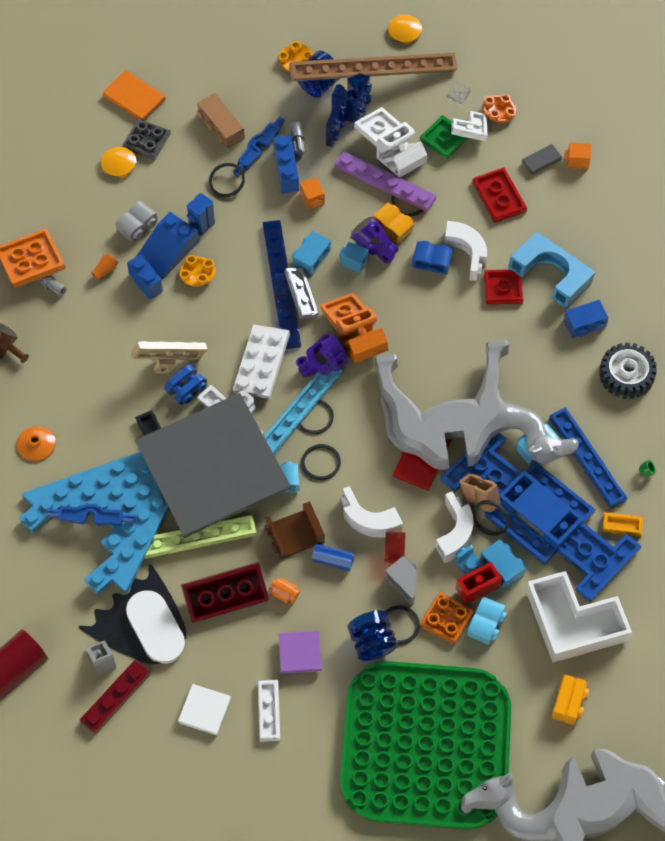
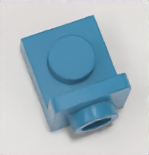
(467, 560)

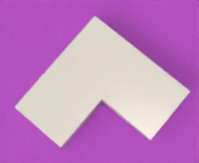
(473, 128)

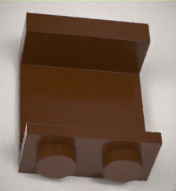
(295, 532)

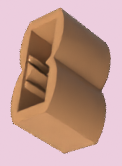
(476, 489)

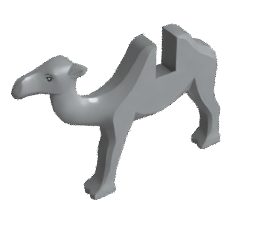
(472, 419)
(578, 809)

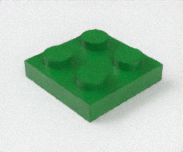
(440, 139)

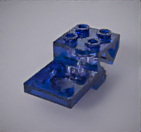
(347, 105)

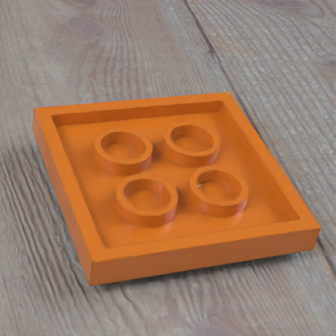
(30, 258)

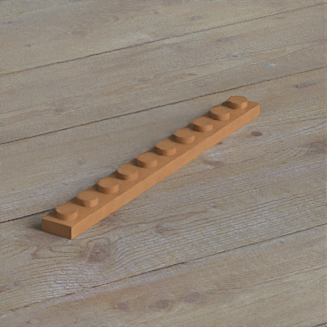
(373, 66)

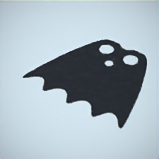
(115, 627)

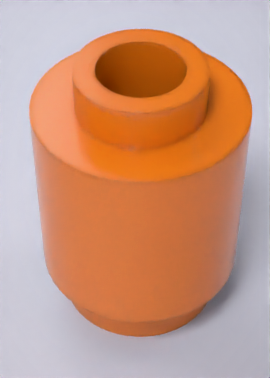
(284, 590)

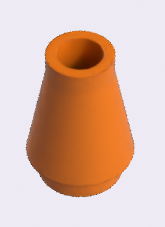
(104, 266)

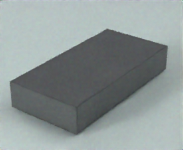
(541, 159)

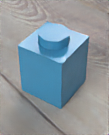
(354, 257)

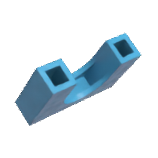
(541, 250)

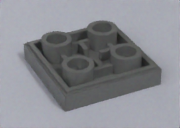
(146, 139)

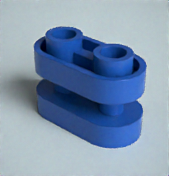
(186, 384)

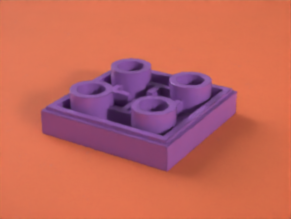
(300, 652)

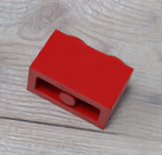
(478, 583)

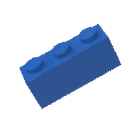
(286, 164)

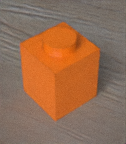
(578, 155)
(312, 193)

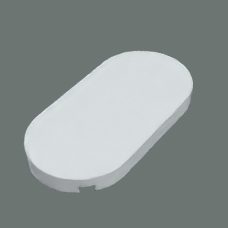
(155, 627)

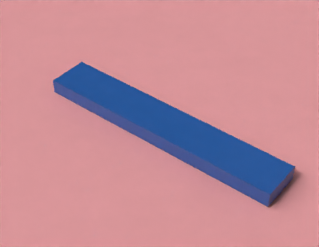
(589, 459)

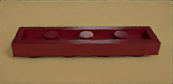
(115, 697)

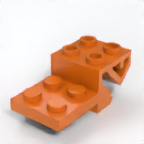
(355, 327)

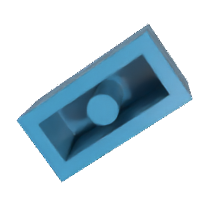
(311, 253)
(507, 565)

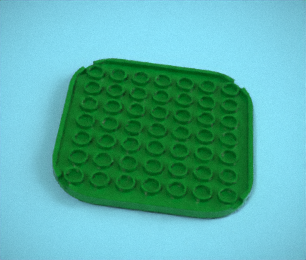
(422, 742)

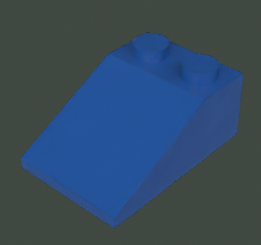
(169, 244)

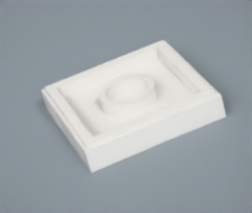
(204, 709)

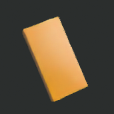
(622, 524)

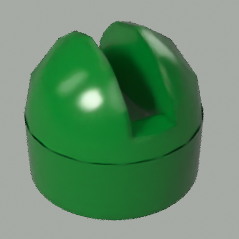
(647, 468)

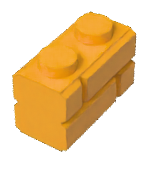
(569, 700)

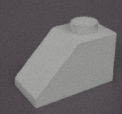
(403, 578)

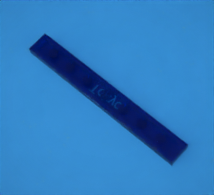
(283, 298)

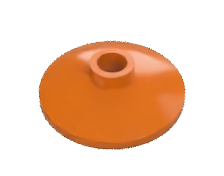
(36, 451)

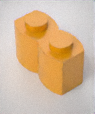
(395, 224)

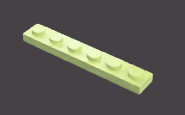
(218, 533)

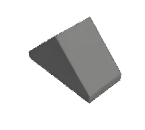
(101, 658)

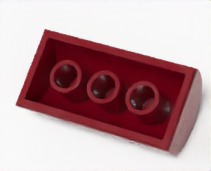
(224, 592)
(18, 661)

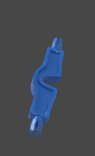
(263, 139)
(101, 516)

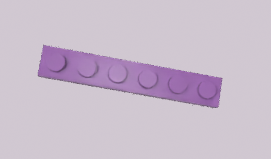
(385, 181)

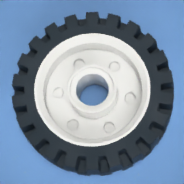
(630, 358)

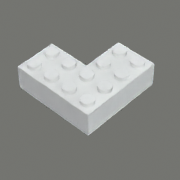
(572, 628)

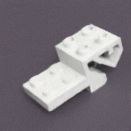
(391, 143)

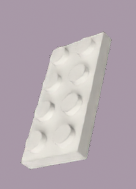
(261, 361)

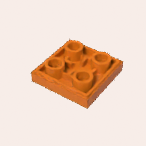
(447, 618)

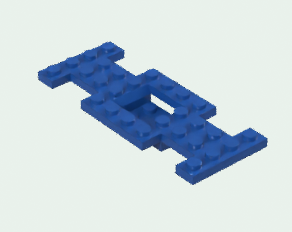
(553, 511)

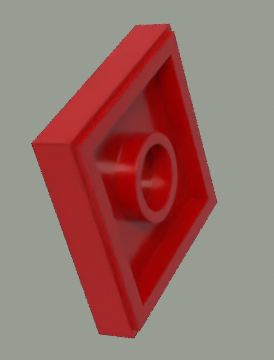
(503, 287)

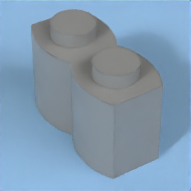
(136, 221)

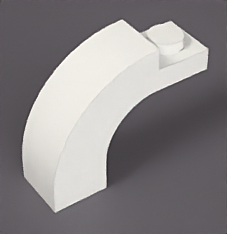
(469, 240)
(367, 522)
(461, 535)

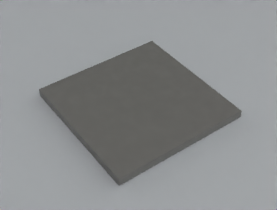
(212, 465)

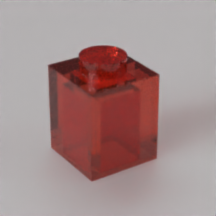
(394, 546)

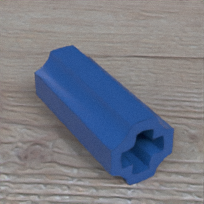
(333, 557)

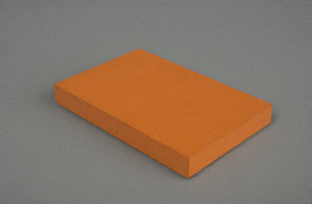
(134, 95)

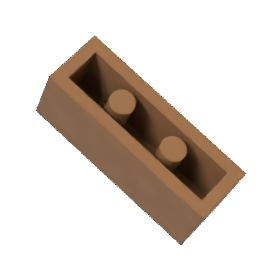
(220, 120)

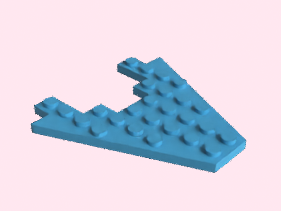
(114, 486)

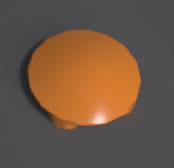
(499, 108)

